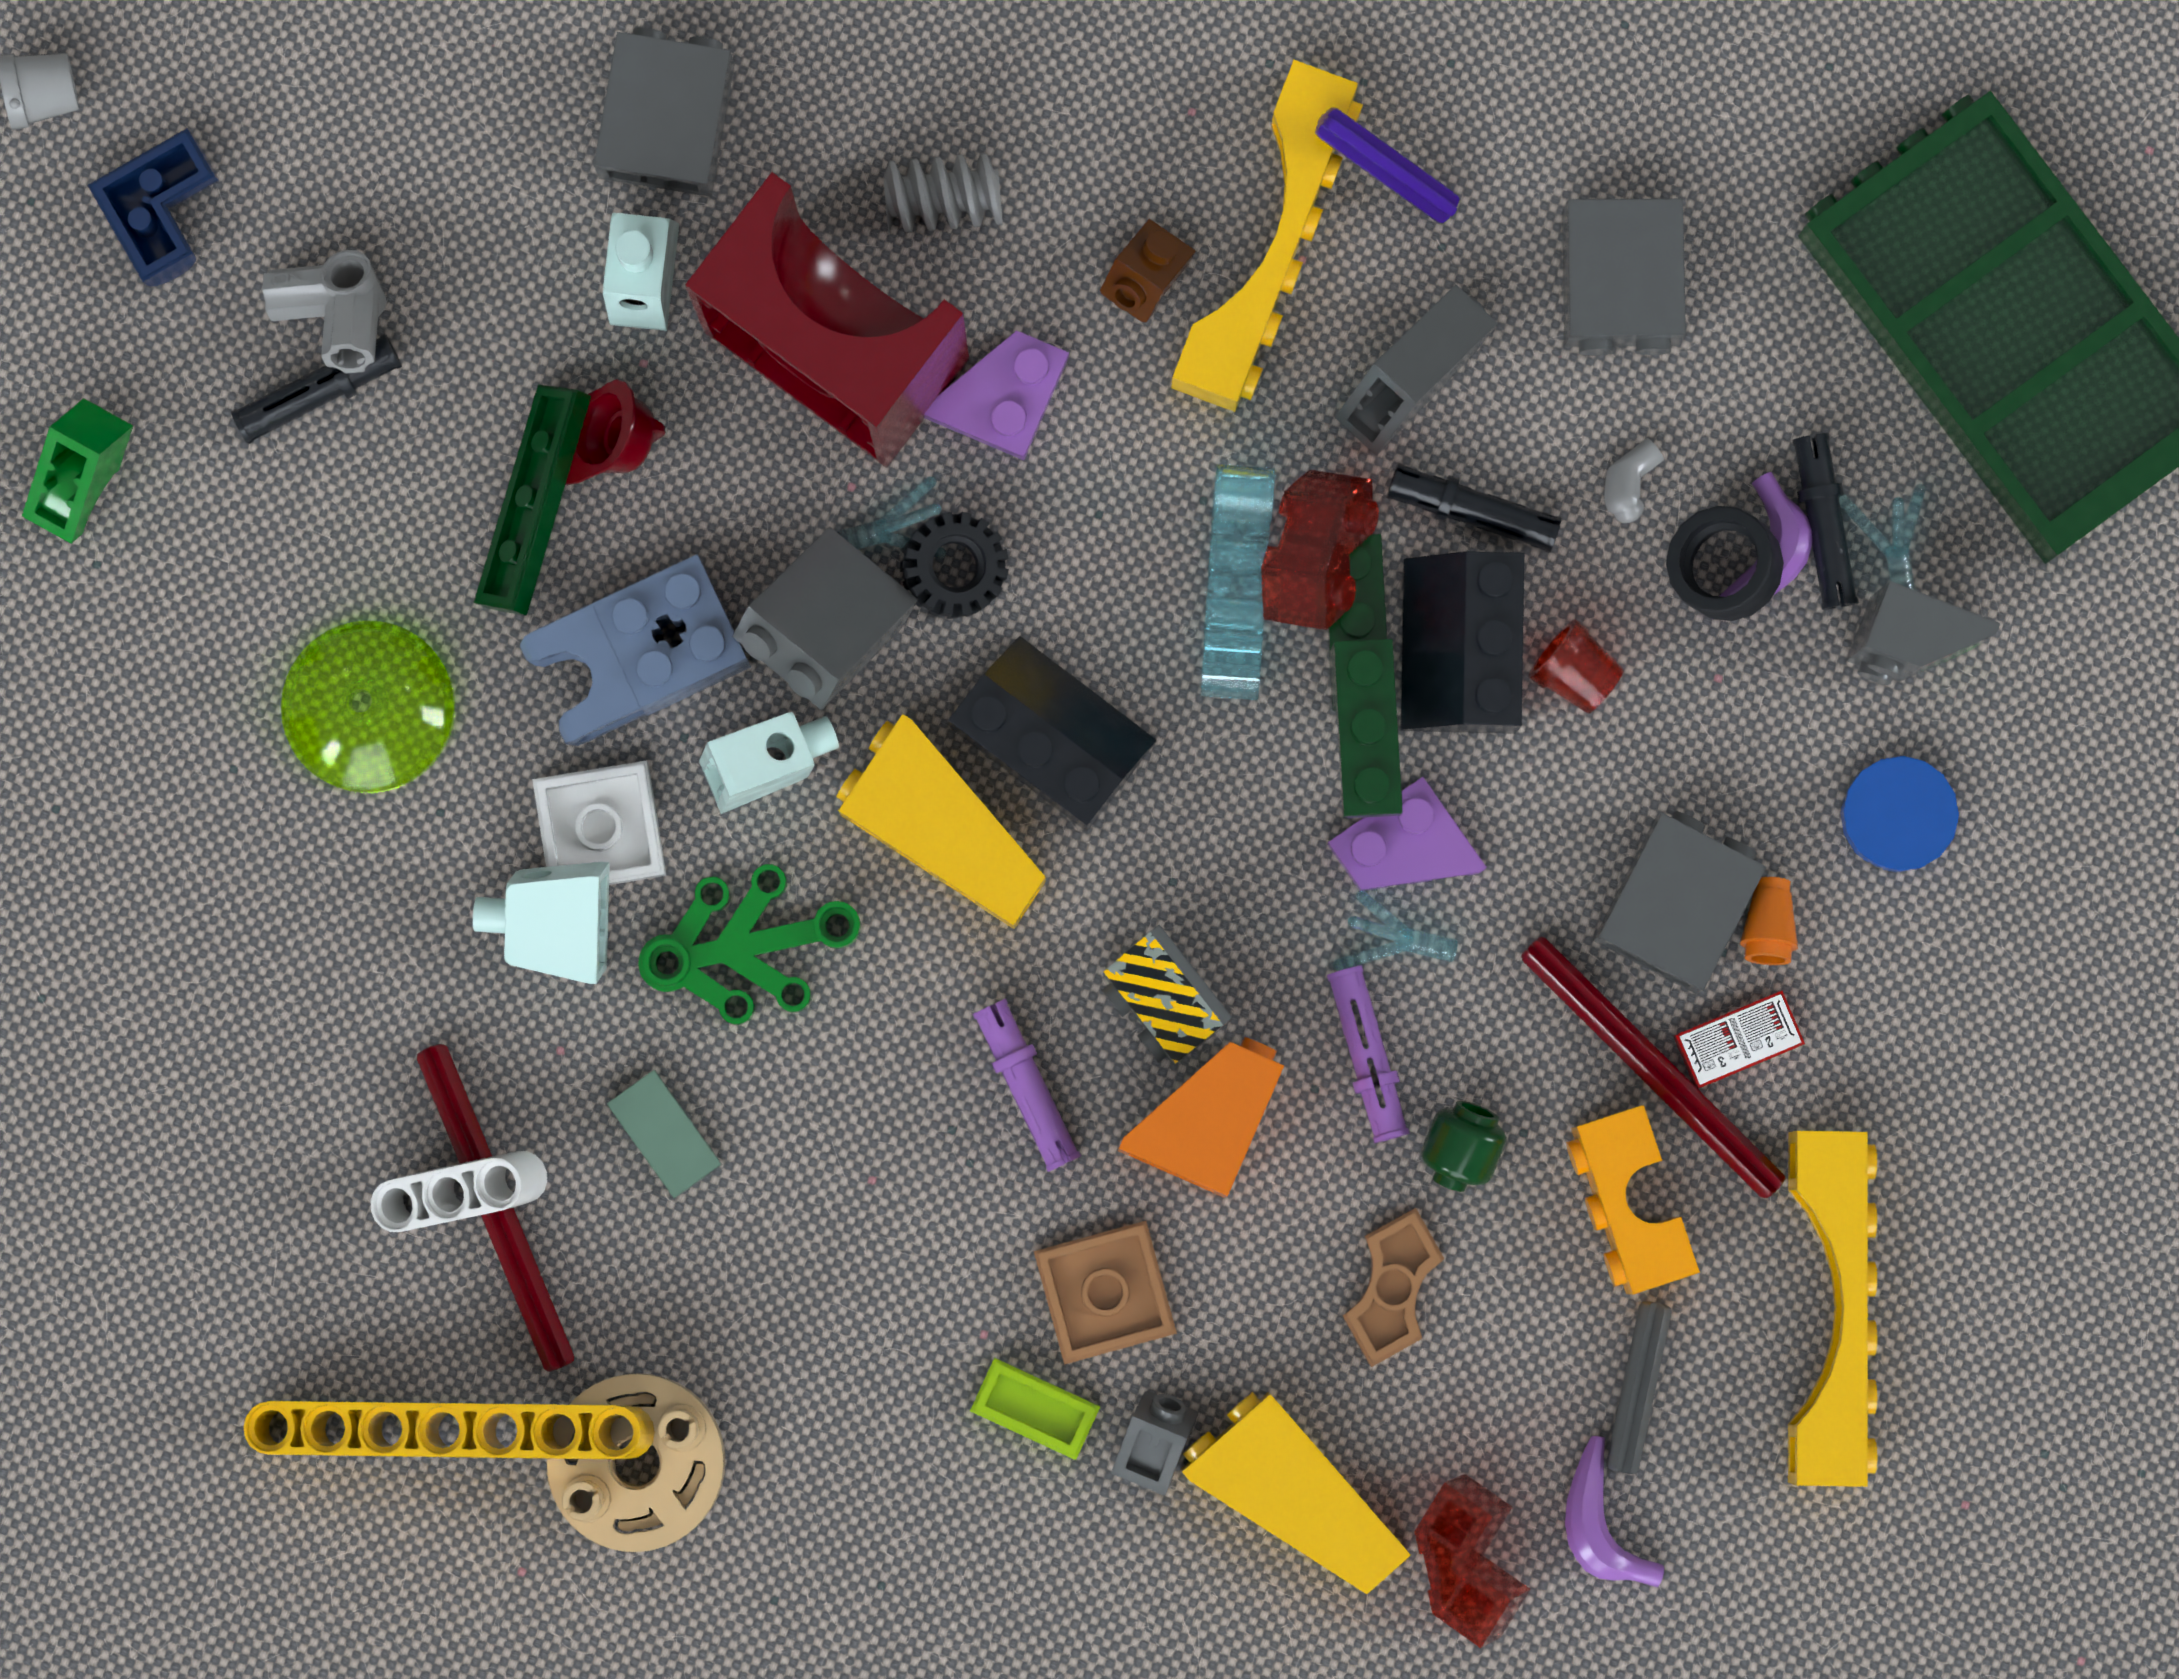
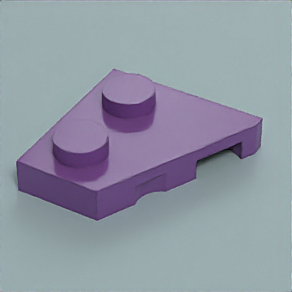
(1003, 394)
(1406, 848)

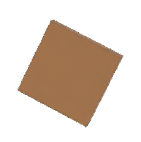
(1105, 1292)

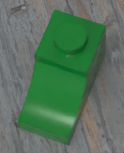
(75, 467)

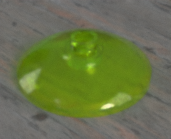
(399, 731)

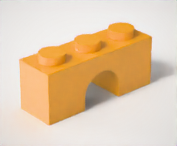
(1641, 1252)

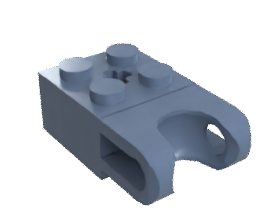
(627, 663)

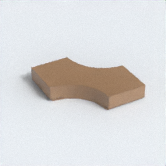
(1400, 1260)

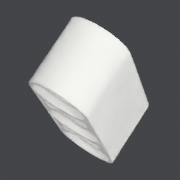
(435, 1197)

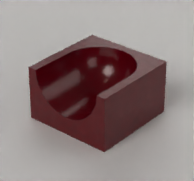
(823, 328)

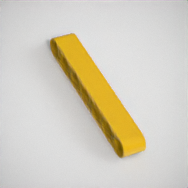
(421, 1430)

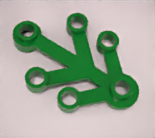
(738, 946)

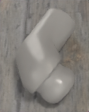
(1624, 481)

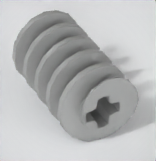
(942, 193)

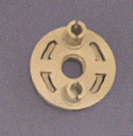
(596, 1495)

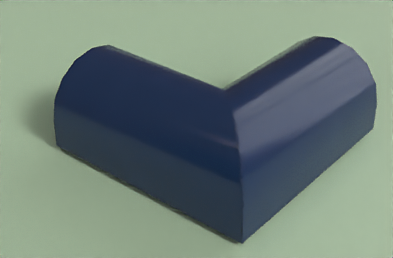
(139, 200)

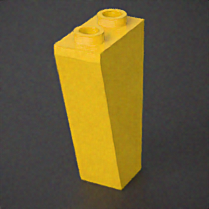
(937, 822)
(1292, 1490)

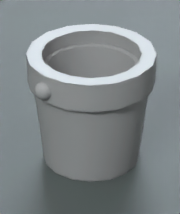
(37, 87)

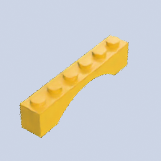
(1224, 344)
(1831, 1429)

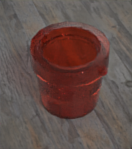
(1577, 668)

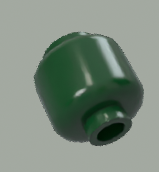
(1463, 1146)

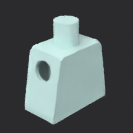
(640, 269)
(743, 770)
(552, 920)

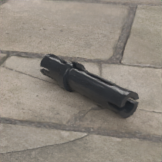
(310, 393)
(1463, 504)
(1822, 504)

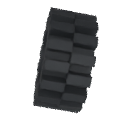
(983, 545)

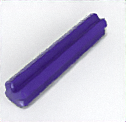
(1387, 165)

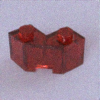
(1309, 572)
(1465, 1585)

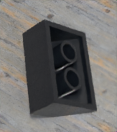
(1462, 642)
(1051, 732)

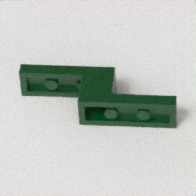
(1366, 693)

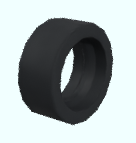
(1688, 541)

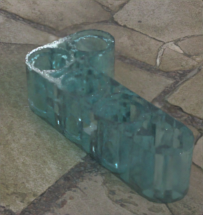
(1234, 585)

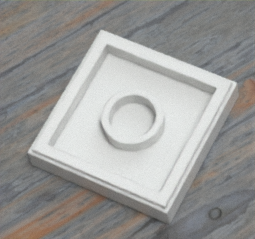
(602, 818)

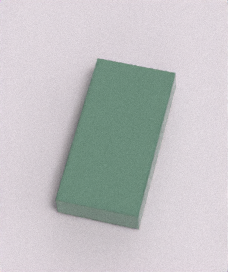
(664, 1134)

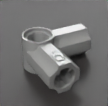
(341, 291)

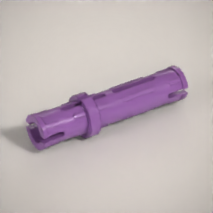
(1026, 1084)
(1385, 1122)

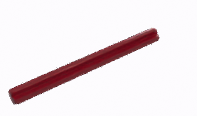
(1653, 1067)
(502, 1225)

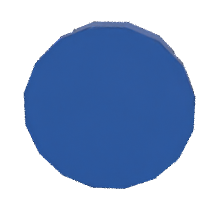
(1899, 814)

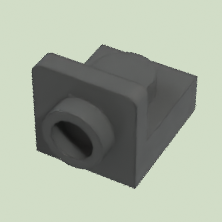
(1154, 1441)

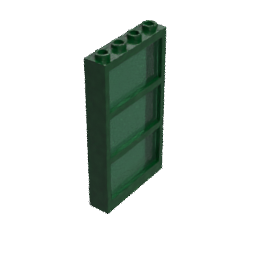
(2008, 321)

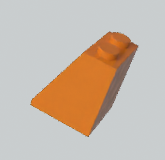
(1210, 1118)

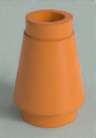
(1770, 924)

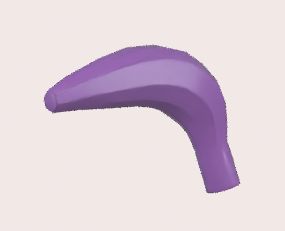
(1787, 525)
(1588, 1529)

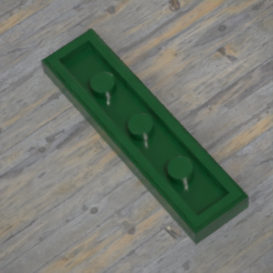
(532, 499)

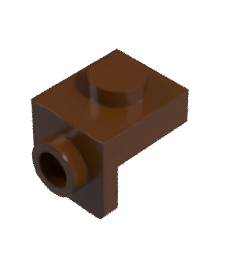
(1146, 270)

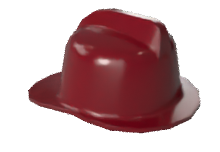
(614, 433)

